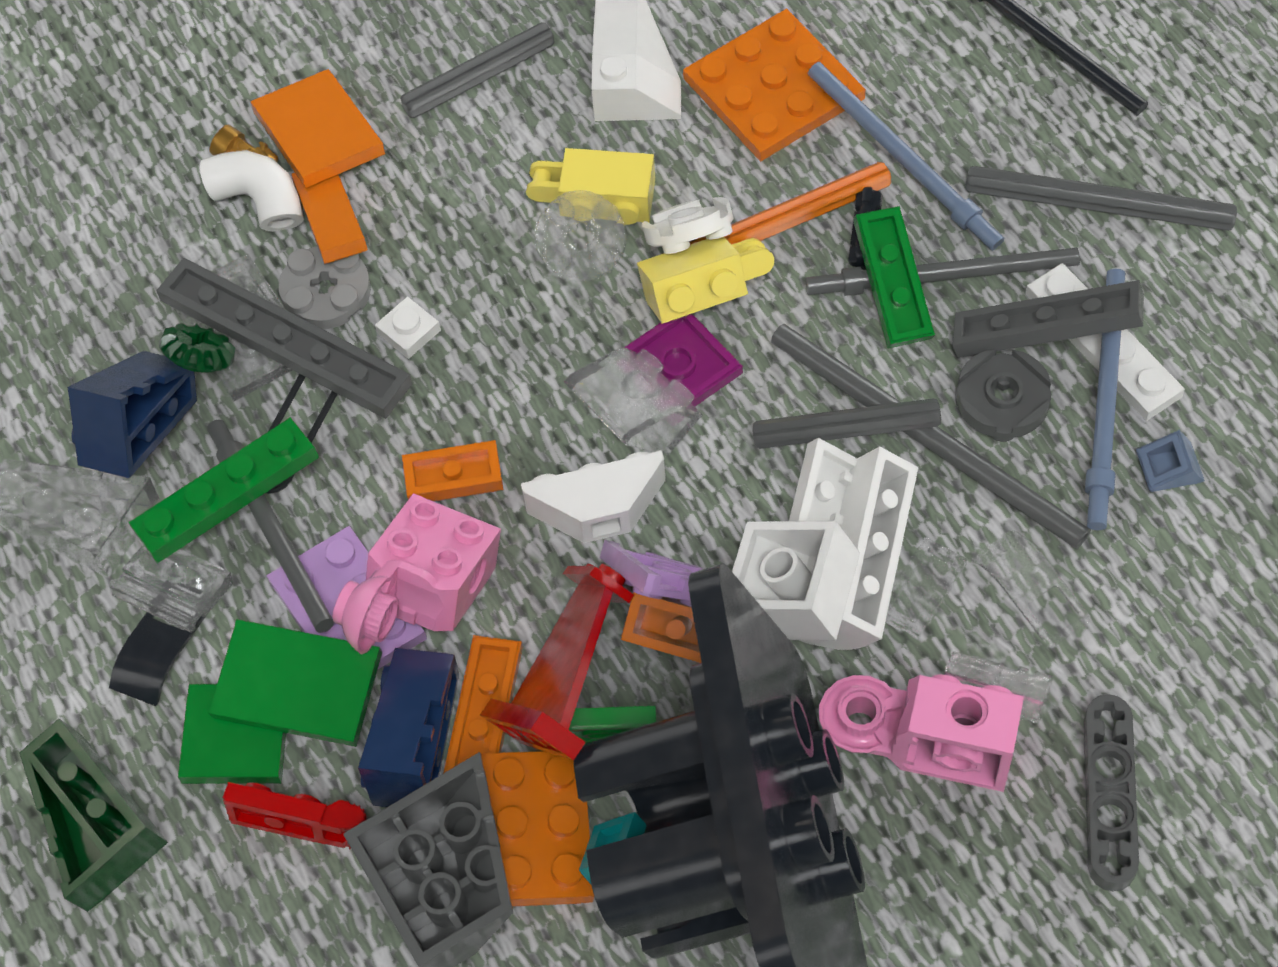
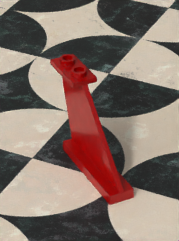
(552, 687)

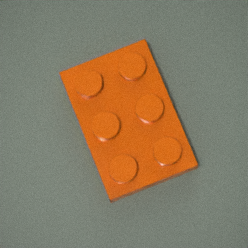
(539, 827)

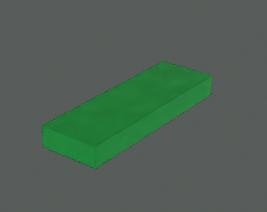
(893, 277)

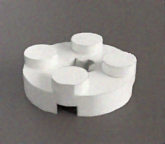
(686, 222)

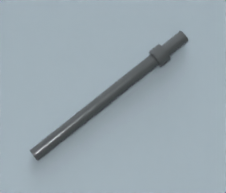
(854, 280)
(276, 538)

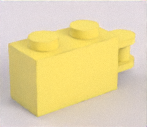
(619, 177)
(702, 275)

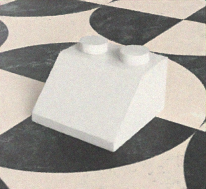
(799, 574)

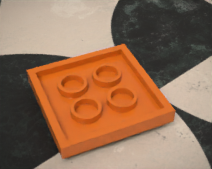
(764, 85)

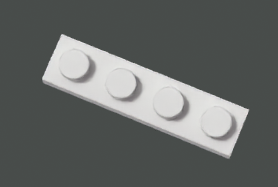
(1140, 376)

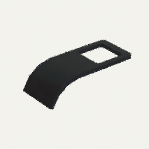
(148, 658)

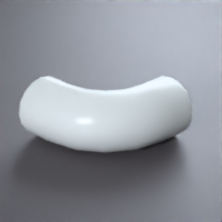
(261, 179)

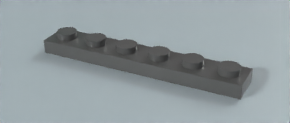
(285, 337)

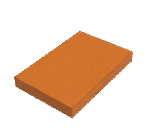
(317, 128)

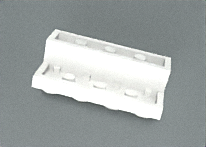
(872, 506)

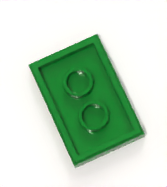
(295, 683)

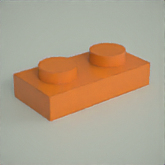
(453, 471)

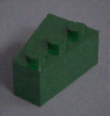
(88, 816)

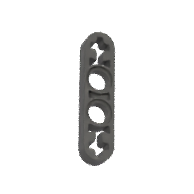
(1107, 791)

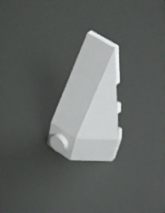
(631, 65)

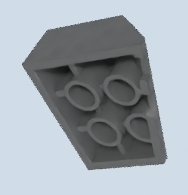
(438, 866)

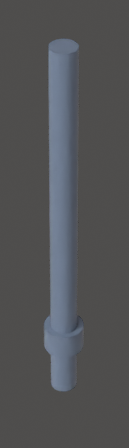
(964, 212)
(1100, 477)

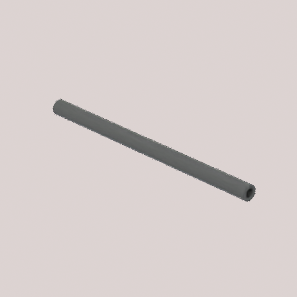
(935, 439)

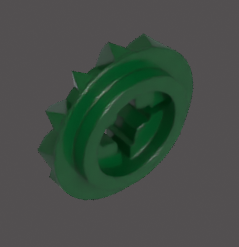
(197, 348)

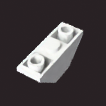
(597, 497)

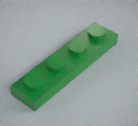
(223, 490)

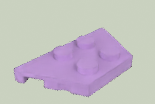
(650, 573)

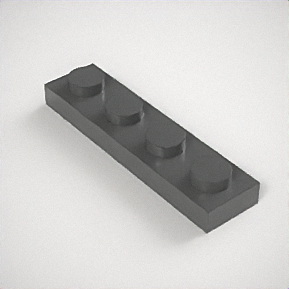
(1049, 319)

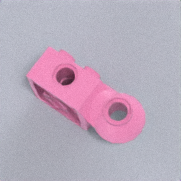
(419, 571)
(930, 728)

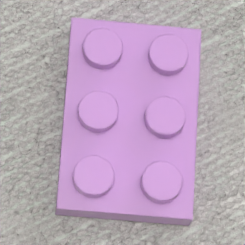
(330, 568)

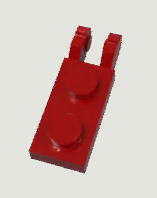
(291, 816)

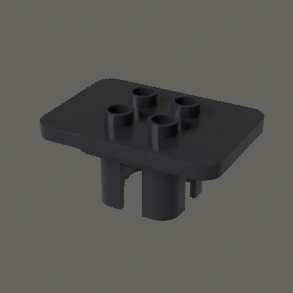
(731, 804)

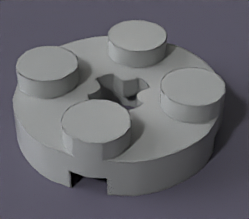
(329, 309)

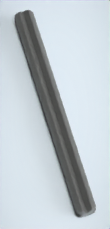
(1101, 198)

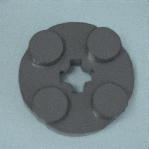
(999, 417)

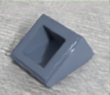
(1169, 462)

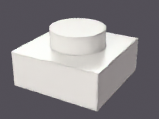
(407, 327)

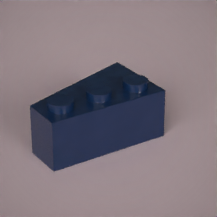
(128, 411)
(409, 725)

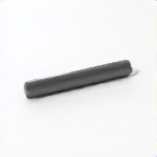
(477, 70)
(847, 423)

